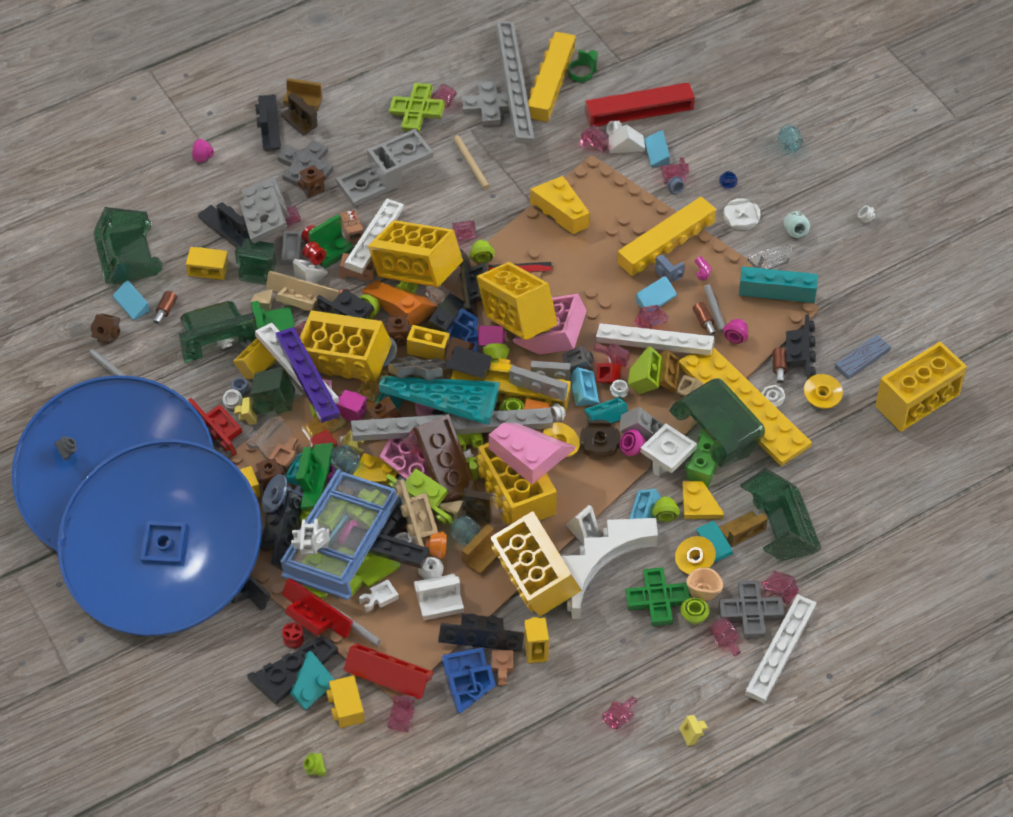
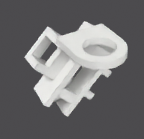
(314, 539)

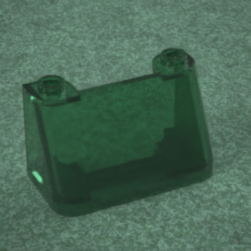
(124, 246)
(723, 418)

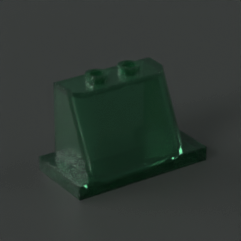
(213, 325)

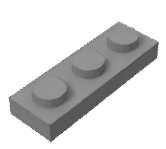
(538, 383)

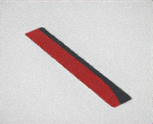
(530, 267)

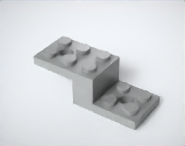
(384, 167)
(264, 209)

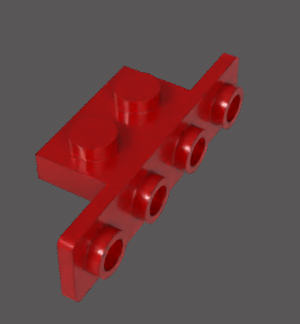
(221, 426)
(314, 612)

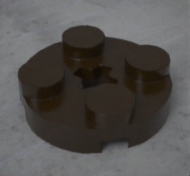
(599, 448)

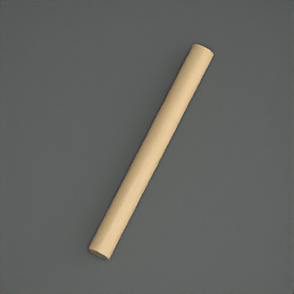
(471, 162)

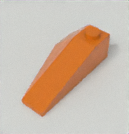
(401, 302)

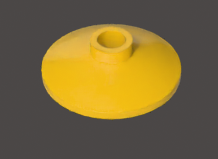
(502, 365)
(826, 385)
(565, 434)
(692, 548)

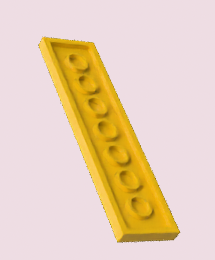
(781, 437)

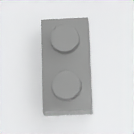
(552, 369)

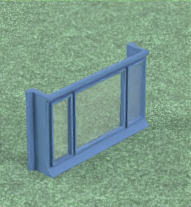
(355, 516)

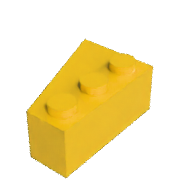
(562, 204)

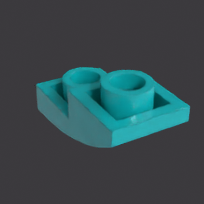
(715, 536)

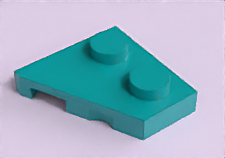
(311, 681)

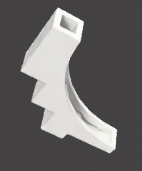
(618, 538)

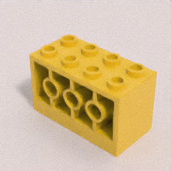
(415, 253)
(517, 300)
(346, 345)
(920, 386)
(513, 492)
(534, 565)

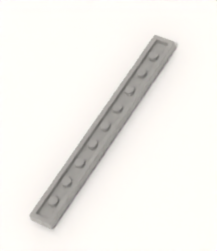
(514, 82)
(400, 427)

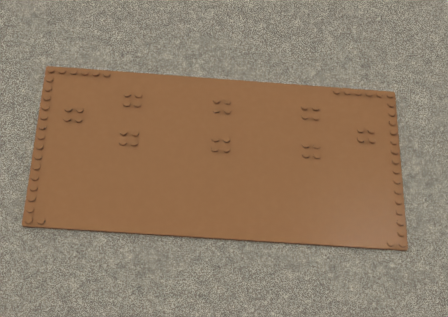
(583, 266)

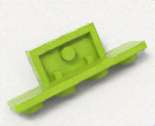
(420, 483)

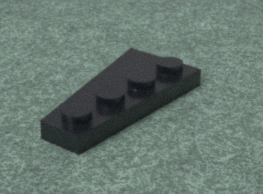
(278, 678)

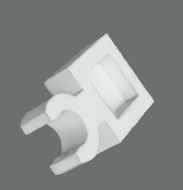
(380, 594)

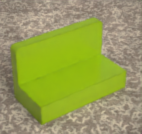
(375, 569)

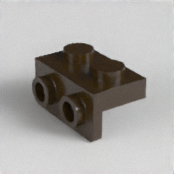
(300, 114)
(477, 504)

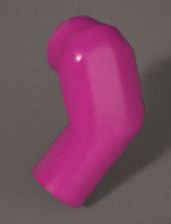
(704, 270)

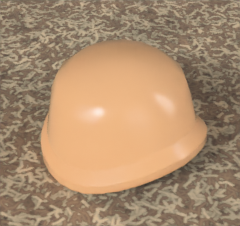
(704, 584)

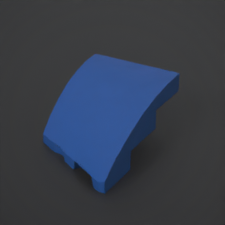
(465, 327)
(467, 676)

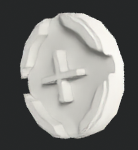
(741, 214)

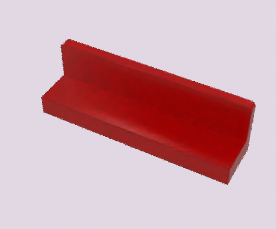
(387, 670)

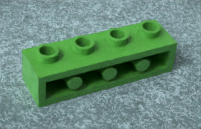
(701, 465)

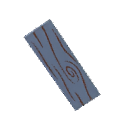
(862, 357)

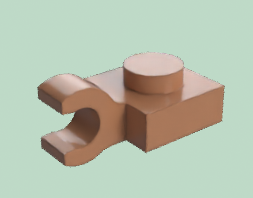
(286, 453)
(502, 664)

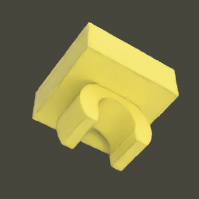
(245, 411)
(348, 440)
(692, 729)

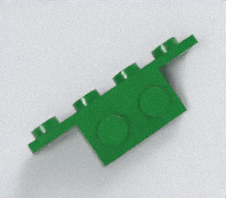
(313, 473)

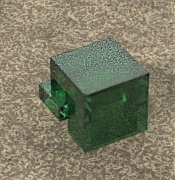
(255, 261)
(272, 391)

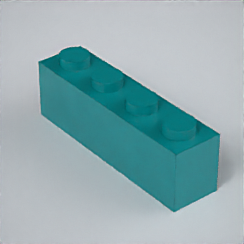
(778, 284)

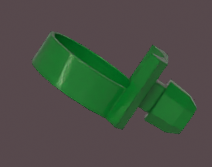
(584, 58)

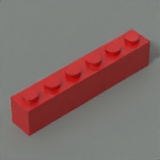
(640, 104)

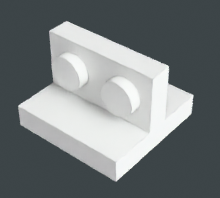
(668, 449)
(439, 596)

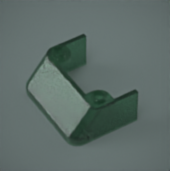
(786, 515)

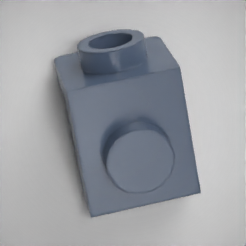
(665, 268)

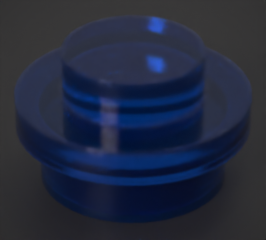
(728, 179)

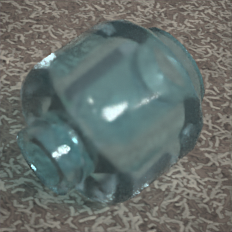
(790, 138)
(345, 459)
(464, 529)

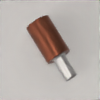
(165, 306)
(704, 317)
(779, 363)

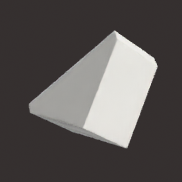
(626, 140)
(307, 271)
(584, 524)

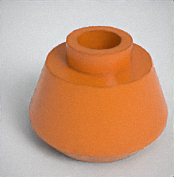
(437, 545)

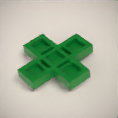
(657, 596)

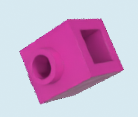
(491, 335)
(352, 405)

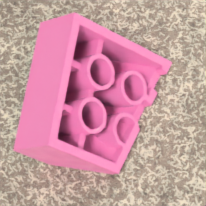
(563, 337)
(527, 450)
(401, 459)

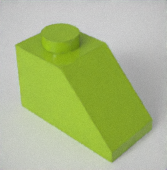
(646, 371)

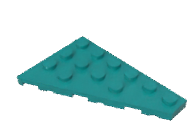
(459, 397)

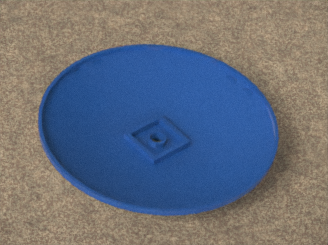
(103, 420)
(130, 505)

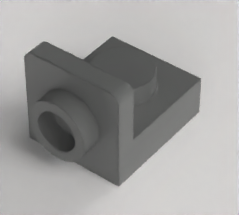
(579, 358)

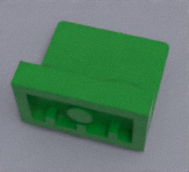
(330, 238)
(280, 318)

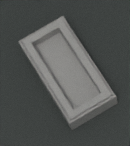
(291, 246)

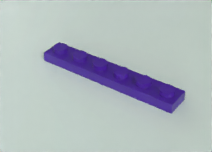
(307, 375)

